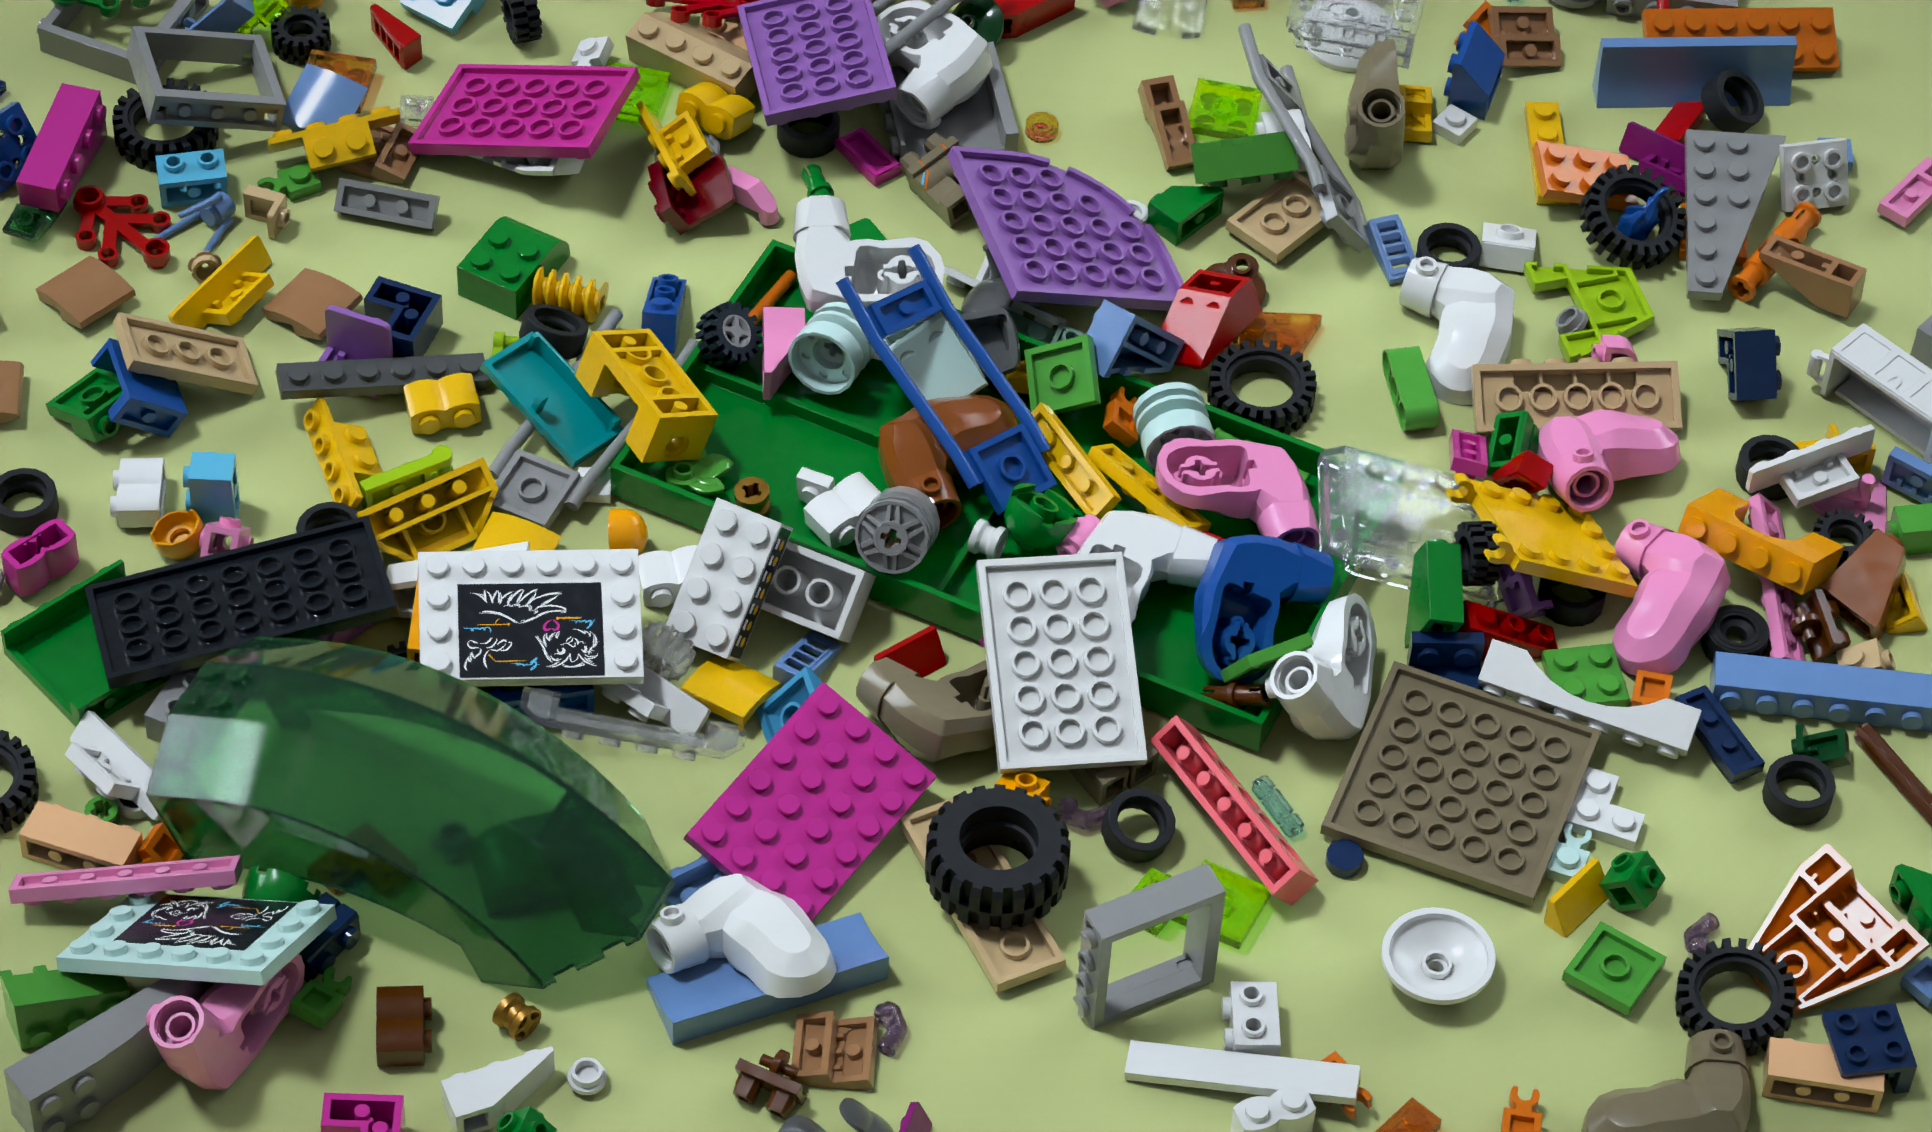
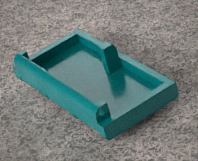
(552, 398)

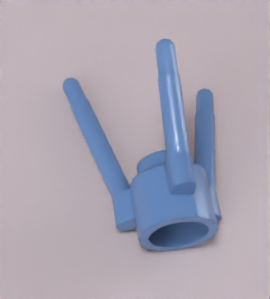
(213, 211)

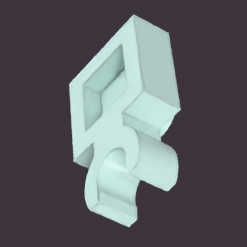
(1568, 856)

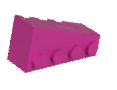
(63, 148)

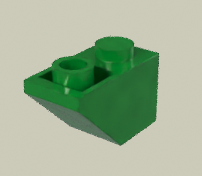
(1913, 893)

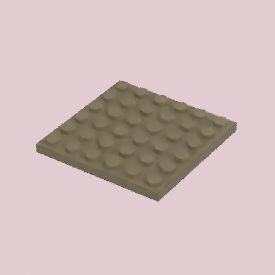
(1461, 783)

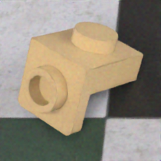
(267, 207)
(1868, 655)

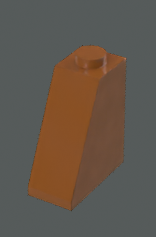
(1868, 583)

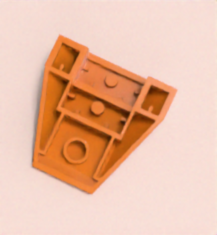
(1834, 932)

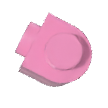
(1613, 347)

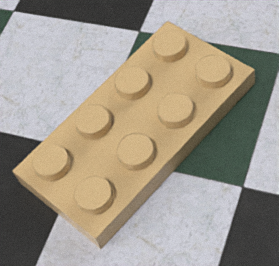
(185, 354)

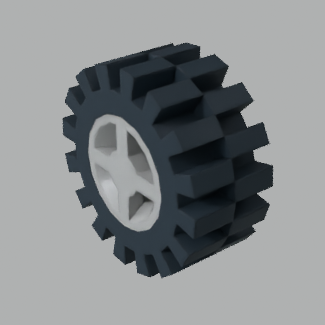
(729, 335)

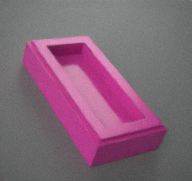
(868, 156)

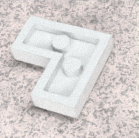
(1595, 812)

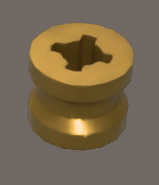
(758, 492)
(516, 1016)

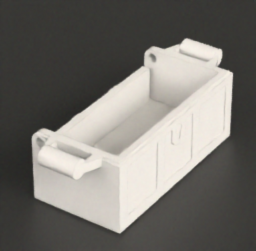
(1880, 384)

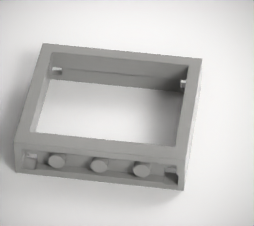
(98, 55)
(203, 107)
(1189, 892)

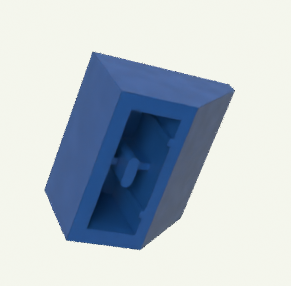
(1474, 71)

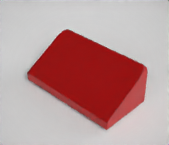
(1682, 117)
(918, 652)

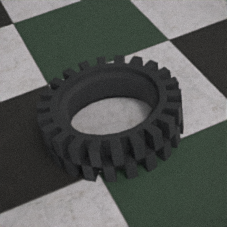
(142, 149)
(1610, 239)
(1268, 360)
(25, 781)
(1745, 960)

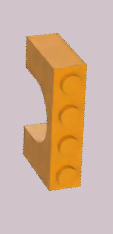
(1795, 564)

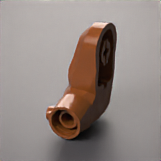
(916, 459)

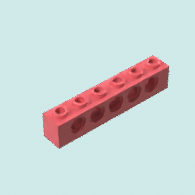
(1234, 810)

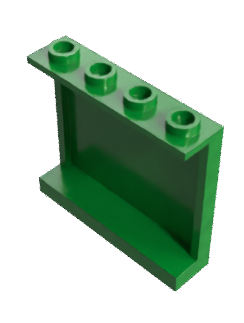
(62, 654)

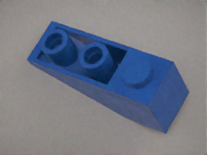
(664, 309)

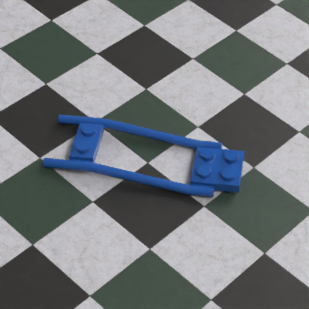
(995, 463)

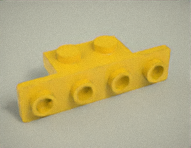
(336, 142)
(679, 145)
(228, 290)
(342, 453)

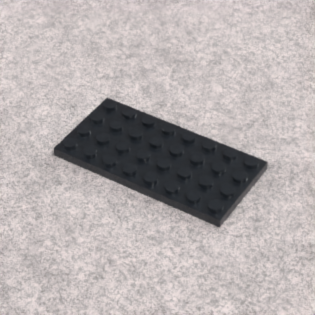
(216, 602)

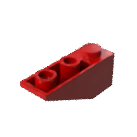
(1026, 15)
(1507, 629)

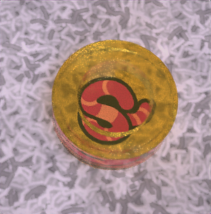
(1041, 127)

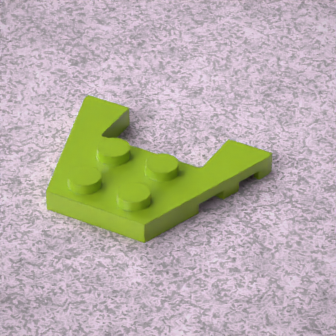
(1607, 296)

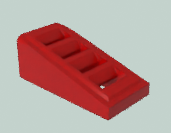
(396, 36)
(1524, 471)

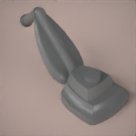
(988, 317)

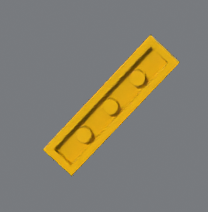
(1543, 124)
(1074, 466)
(1142, 485)

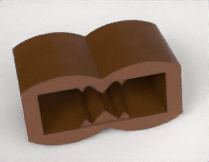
(401, 1026)

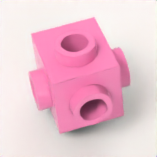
(214, 536)

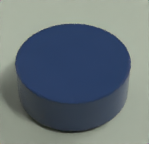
(1344, 858)

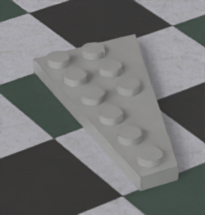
(1722, 194)

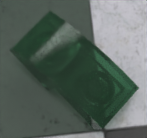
(30, 222)

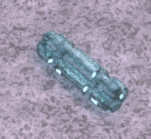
(1277, 806)

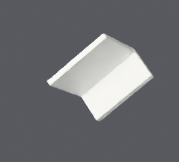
(1507, 246)

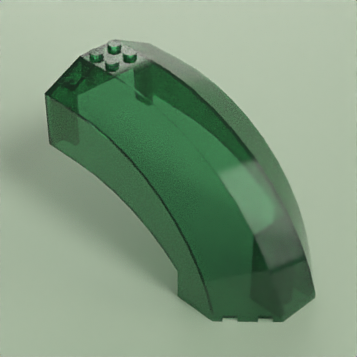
(411, 799)

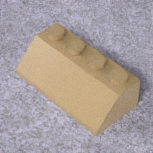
(690, 54)

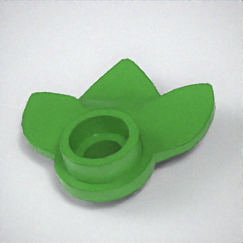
(700, 474)

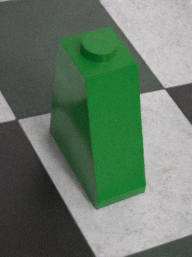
(1435, 589)

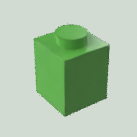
(1913, 527)

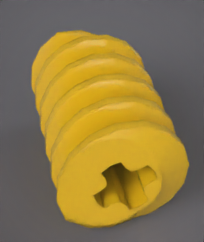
(569, 296)

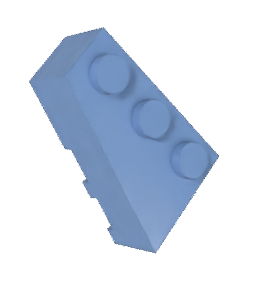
(1130, 343)

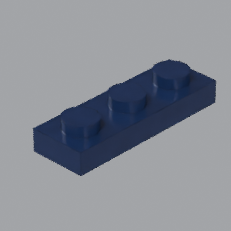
(1722, 736)

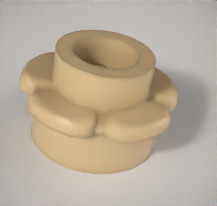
(202, 273)

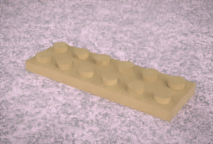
(1004, 955)

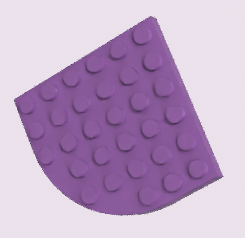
(1063, 233)

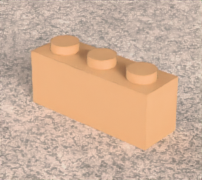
(77, 840)
(1811, 1076)

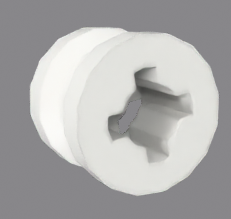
(987, 539)

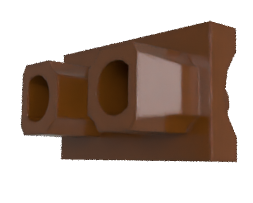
(1817, 624)
(784, 1091)

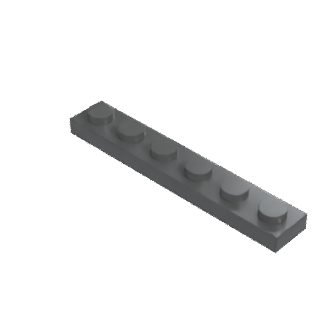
(372, 376)

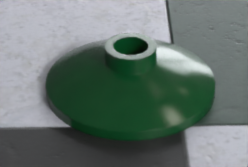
(985, 17)

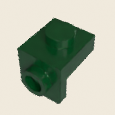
(1828, 746)

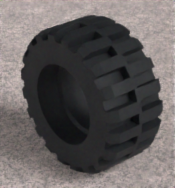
(988, 894)

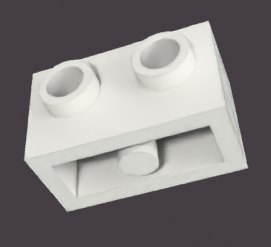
(1252, 1018)

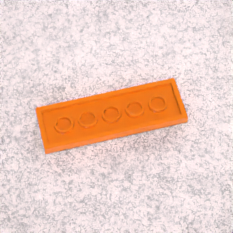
(1810, 25)

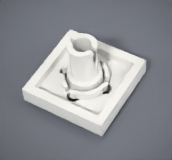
(1799, 162)

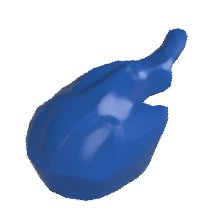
(1641, 219)

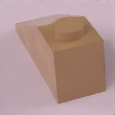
(1816, 275)

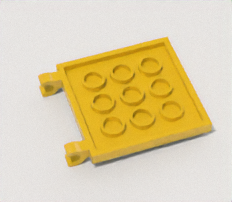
(1545, 537)

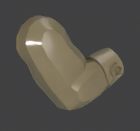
(1376, 110)
(927, 714)
(1709, 1099)

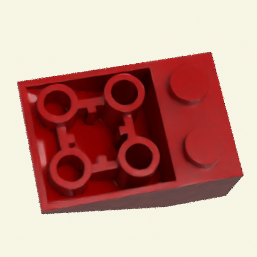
(1210, 314)

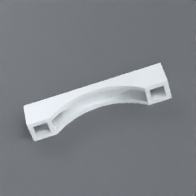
(1660, 724)

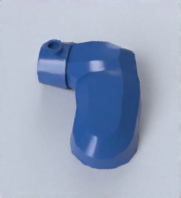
(1243, 592)

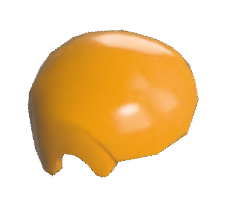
(626, 530)
(177, 534)

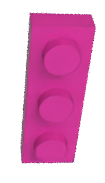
(1468, 454)

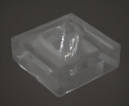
(414, 108)

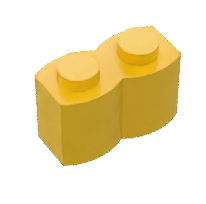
(716, 111)
(442, 403)

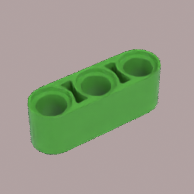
(1410, 388)

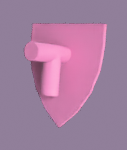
(1866, 498)

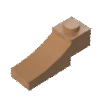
(1168, 121)

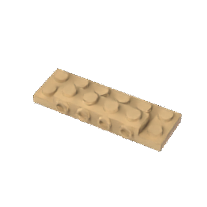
(1575, 389)

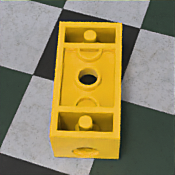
(672, 411)

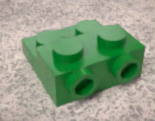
(87, 405)

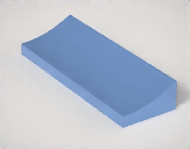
(1677, 68)
(720, 997)

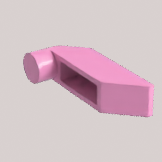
(754, 195)

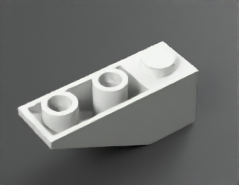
(484, 1095)

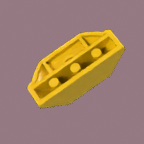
(435, 514)

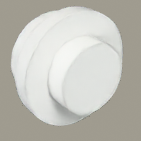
(586, 1076)

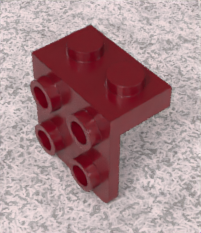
(683, 211)

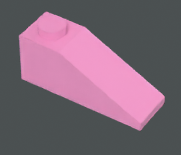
(779, 329)

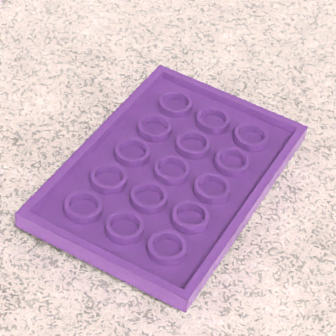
(815, 57)

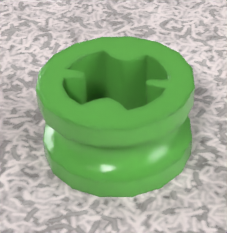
(102, 804)

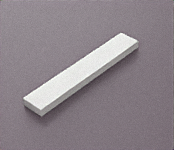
(1240, 1071)

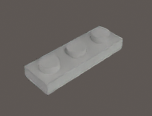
(386, 203)

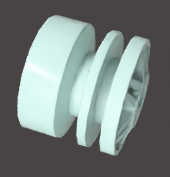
(830, 350)
(1168, 414)

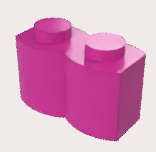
(40, 557)

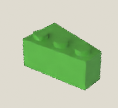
(1244, 159)
(56, 1002)

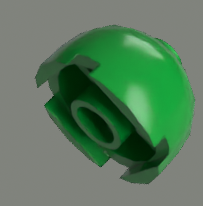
(1038, 518)
(276, 886)

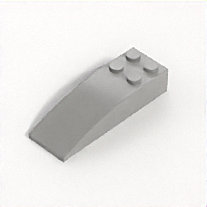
(91, 1063)

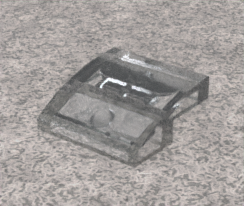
(1170, 18)

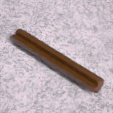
(1895, 769)

